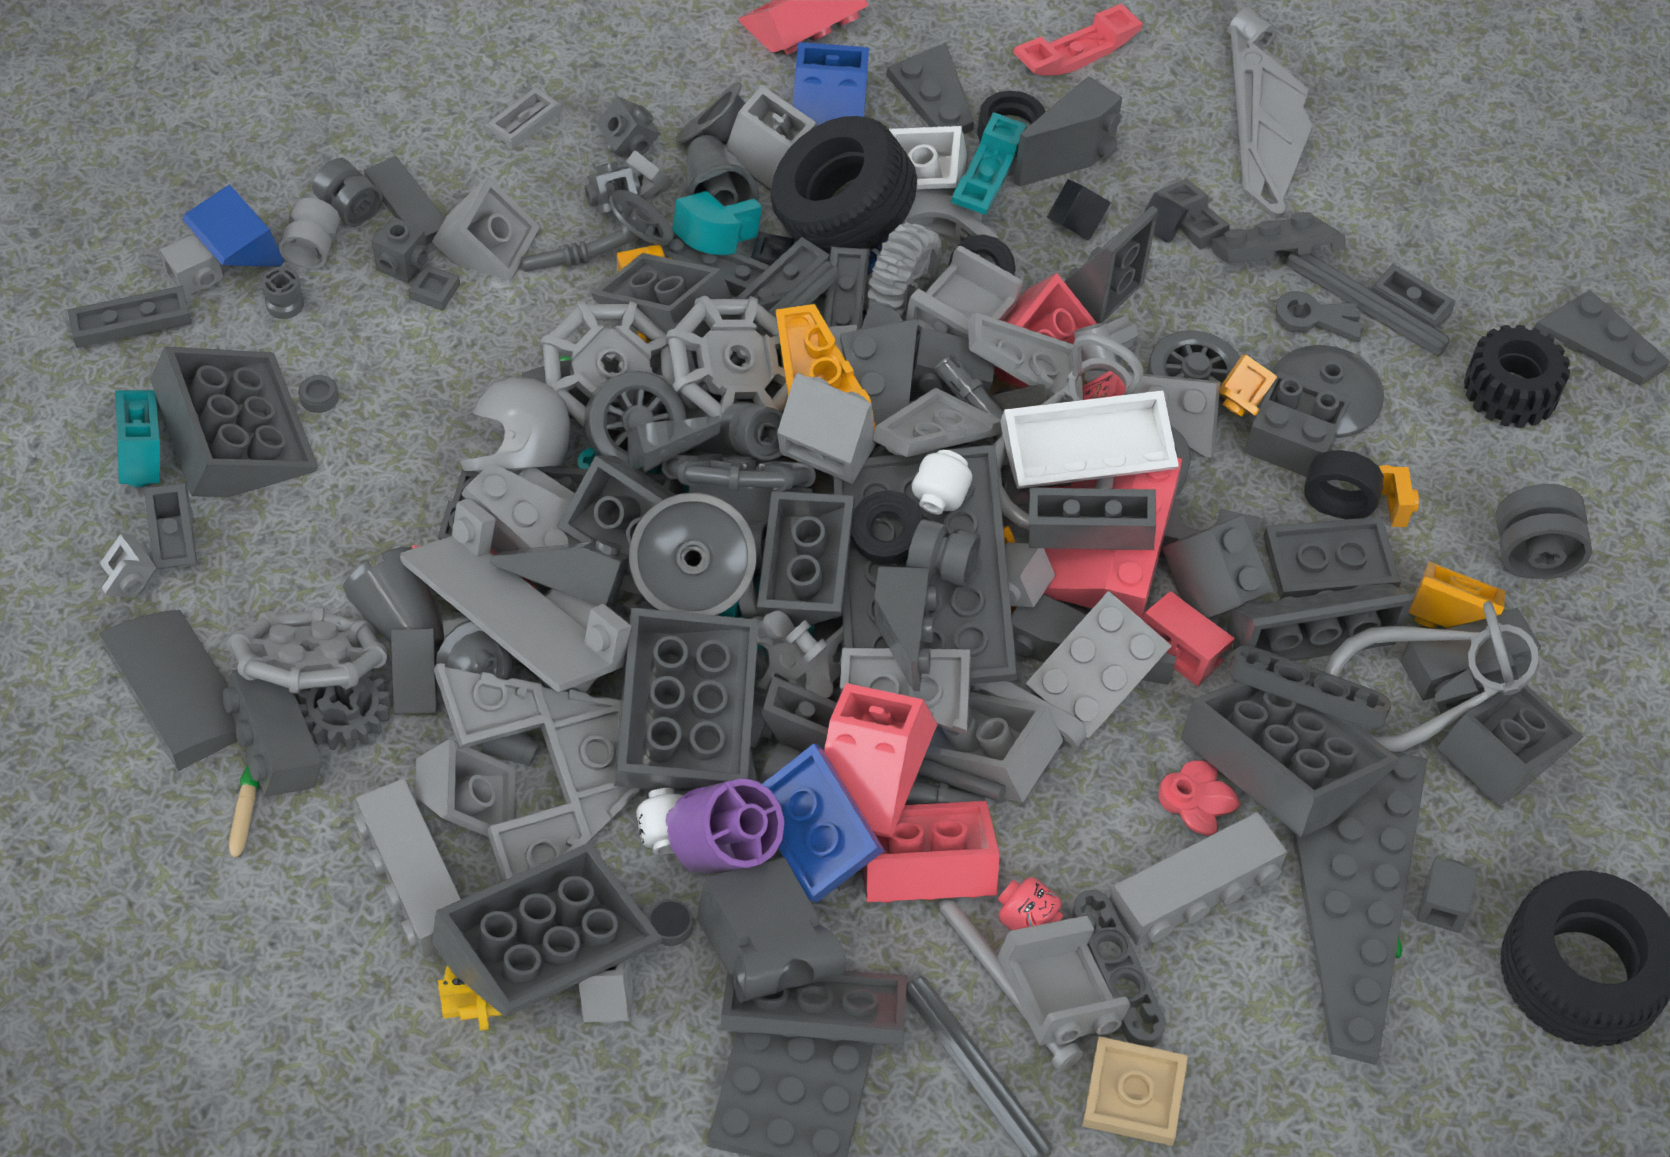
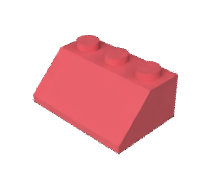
(786, 22)
(1048, 310)
(936, 855)

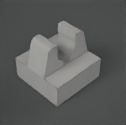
(651, 175)

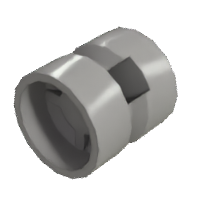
(309, 233)

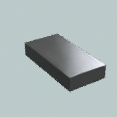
(413, 670)

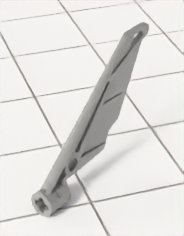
(1269, 112)

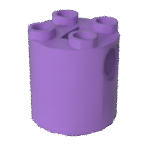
(725, 826)

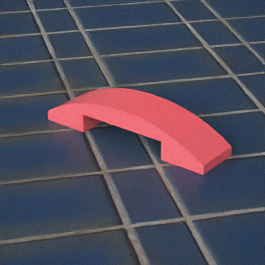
(1108, 33)

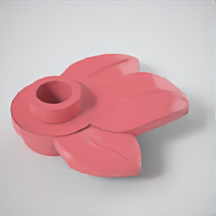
(1197, 796)

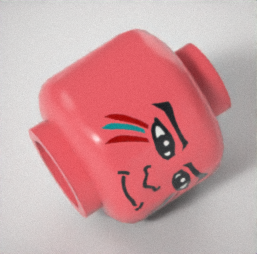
(1029, 904)

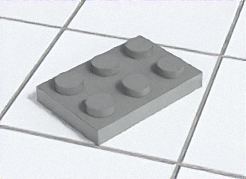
(1099, 663)

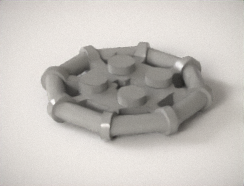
(599, 343)
(715, 351)
(307, 650)

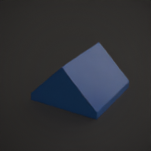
(233, 231)

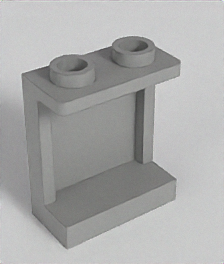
(962, 289)
(1060, 981)

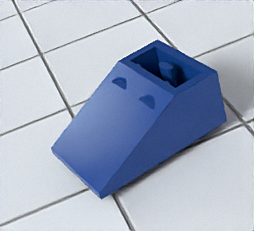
(830, 80)

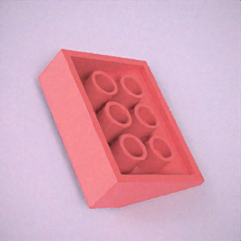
(1088, 574)

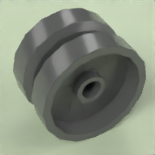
(1543, 531)

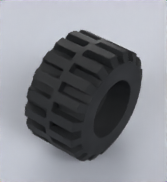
(1512, 397)

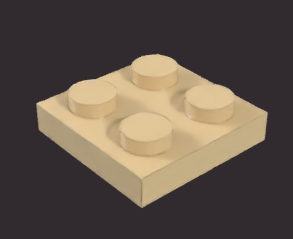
(1135, 1091)

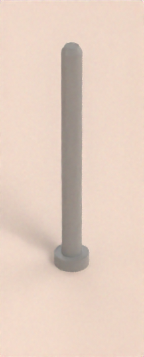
(1064, 1054)

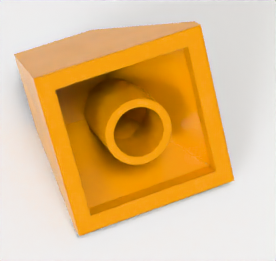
(1452, 598)

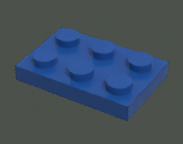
(823, 826)

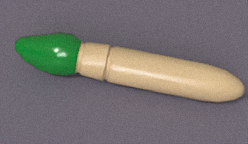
(243, 813)

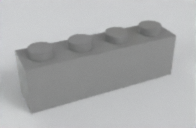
(407, 858)
(1198, 879)

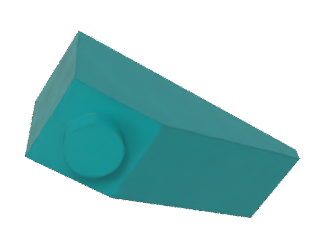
(137, 437)

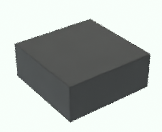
(434, 287)

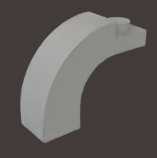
(951, 221)

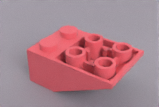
(878, 749)

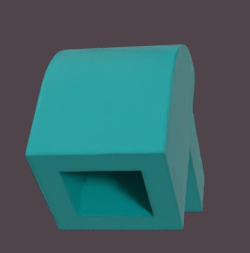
(714, 227)

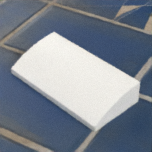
(1089, 439)

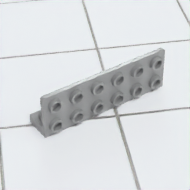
(514, 610)

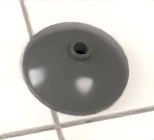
(1343, 374)
(687, 525)

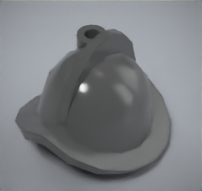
(474, 651)

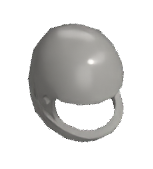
(533, 423)

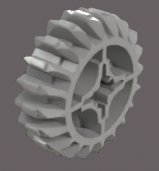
(904, 265)

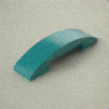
(989, 165)

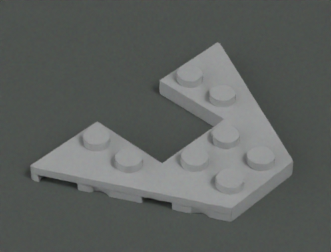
(581, 744)

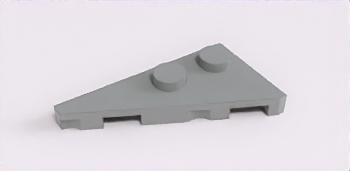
(1189, 403)

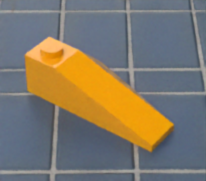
(812, 350)

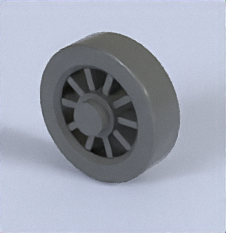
(1188, 355)
(632, 414)

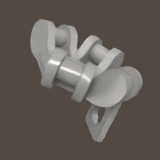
(798, 655)

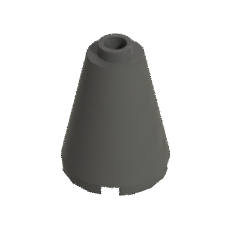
(719, 172)
(393, 596)

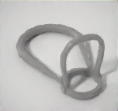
(1010, 509)
(1407, 634)

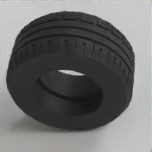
(825, 162)
(1563, 999)

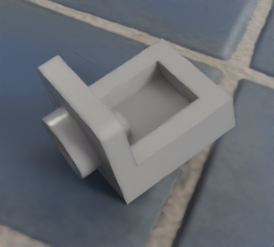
(126, 567)

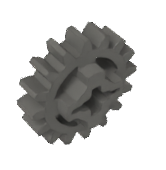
(344, 719)

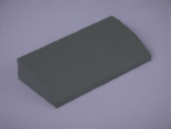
(173, 684)

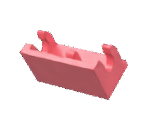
(1193, 637)

